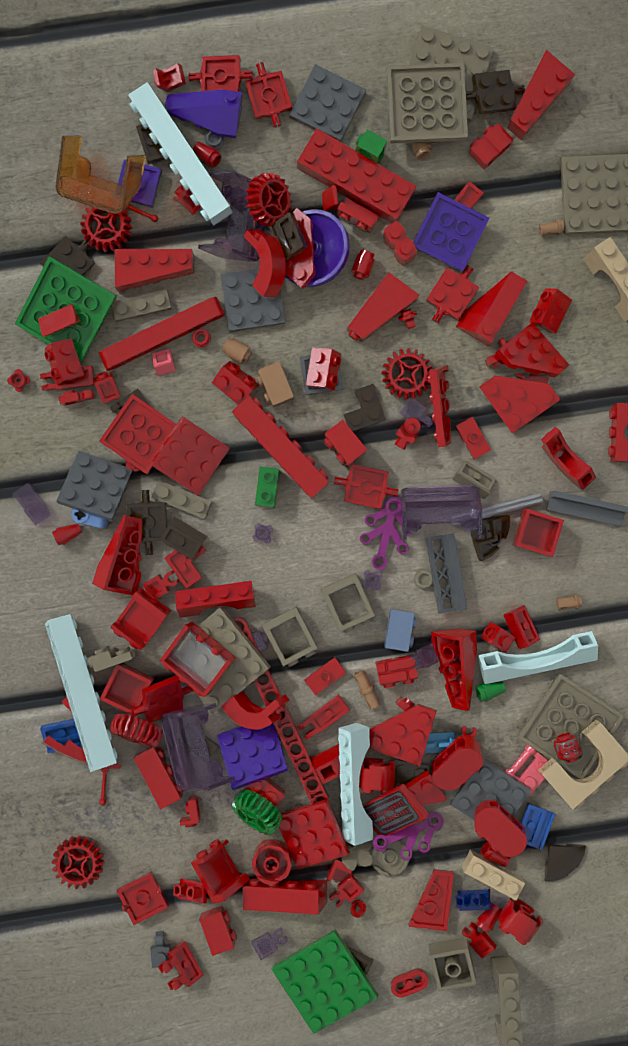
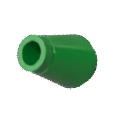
(489, 691)

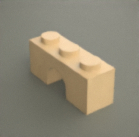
(493, 876)

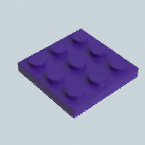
(450, 231)
(252, 754)

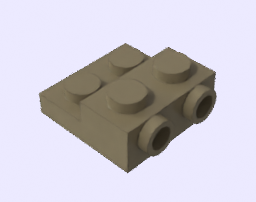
(109, 657)

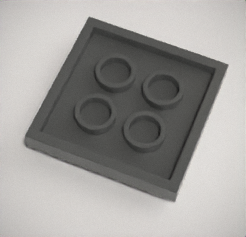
(327, 102)
(246, 305)
(94, 486)
(490, 784)

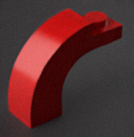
(272, 263)
(566, 460)
(249, 715)

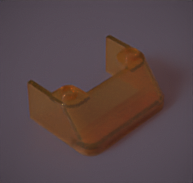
(78, 185)

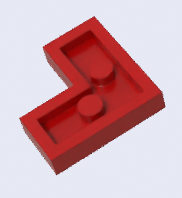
(184, 567)

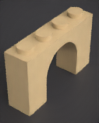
(610, 260)
(611, 759)

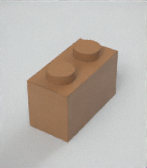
(276, 385)

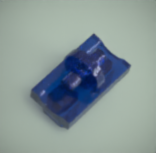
(473, 900)

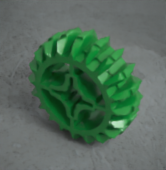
(257, 812)

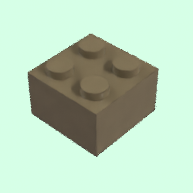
(452, 964)

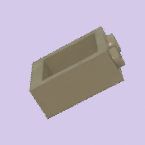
(364, 619)
(293, 659)

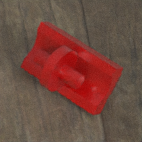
(408, 432)
(190, 890)

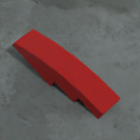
(72, 751)

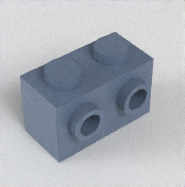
(399, 630)

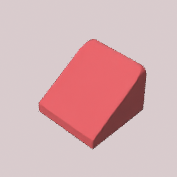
(163, 362)

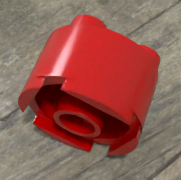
(377, 775)
(281, 866)
(519, 920)

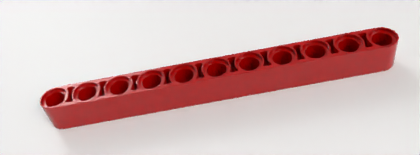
(288, 740)

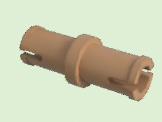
(366, 689)

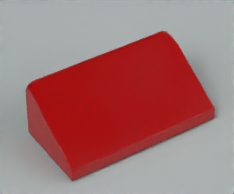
(58, 320)
(521, 627)

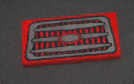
(394, 810)

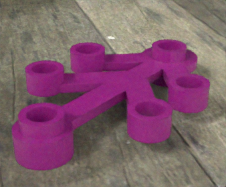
(387, 530)
(412, 831)

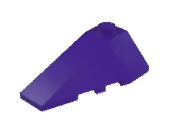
(211, 109)

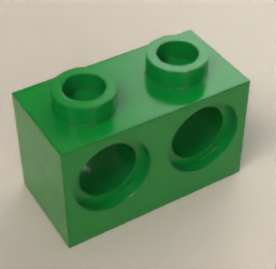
(371, 146)
(267, 487)

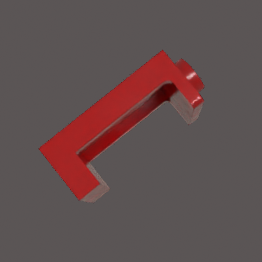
(140, 619)
(218, 872)

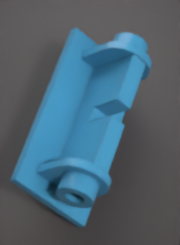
(438, 742)

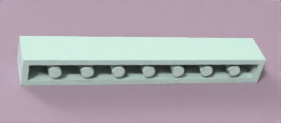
(180, 154)
(80, 692)

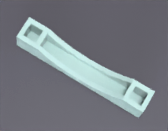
(502, 666)
(353, 746)

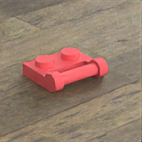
(530, 775)

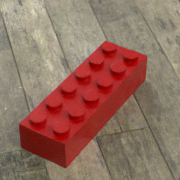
(355, 176)
(278, 445)

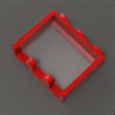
(197, 659)

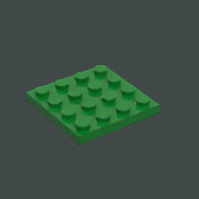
(61, 287)
(324, 981)

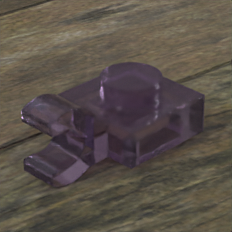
(416, 410)

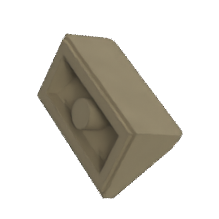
(471, 475)

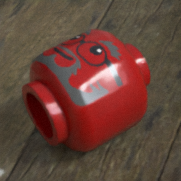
(567, 747)

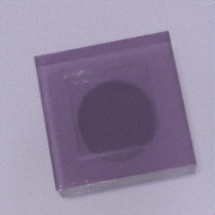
(260, 639)

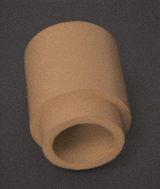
(236, 350)

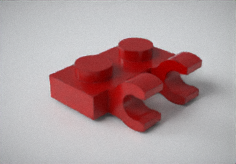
(185, 964)

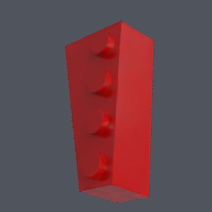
(543, 90)
(150, 266)
(286, 896)

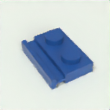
(61, 732)
(537, 825)

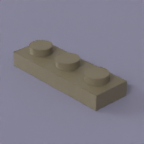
(141, 305)
(181, 499)

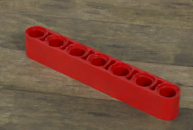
(161, 333)

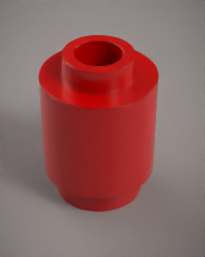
(363, 264)

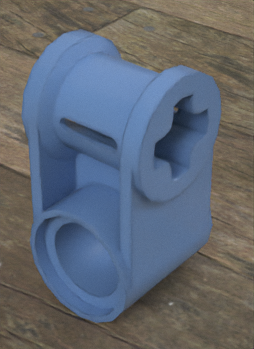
(89, 520)

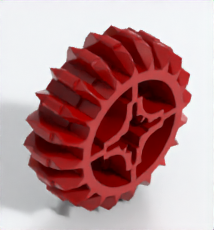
(266, 195)
(101, 232)
(402, 366)
(136, 730)
(80, 868)

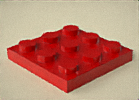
(138, 433)
(189, 455)
(312, 834)

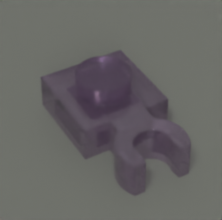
(425, 657)
(266, 944)

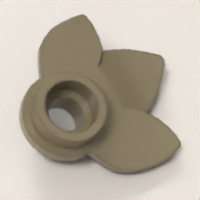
(358, 855)

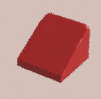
(330, 199)

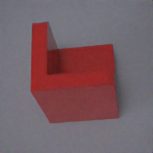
(338, 870)

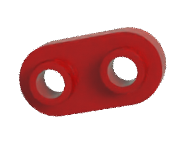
(410, 984)

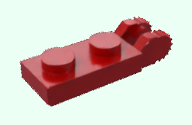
(84, 381)
(325, 716)

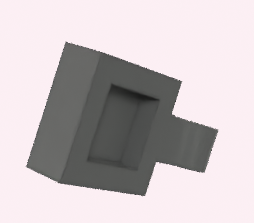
(160, 950)

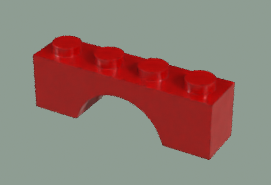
(235, 595)

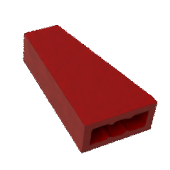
(383, 305)

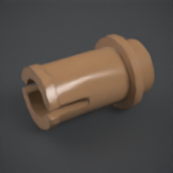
(551, 228)
(569, 602)

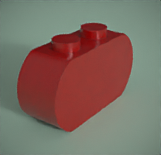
(457, 763)
(499, 828)

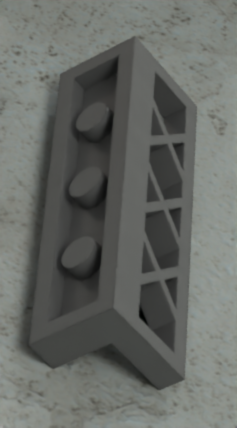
(586, 508)
(452, 571)

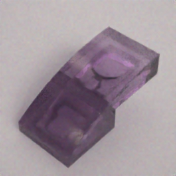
(32, 503)

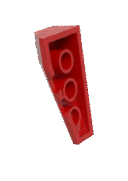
(489, 312)
(119, 565)
(457, 660)

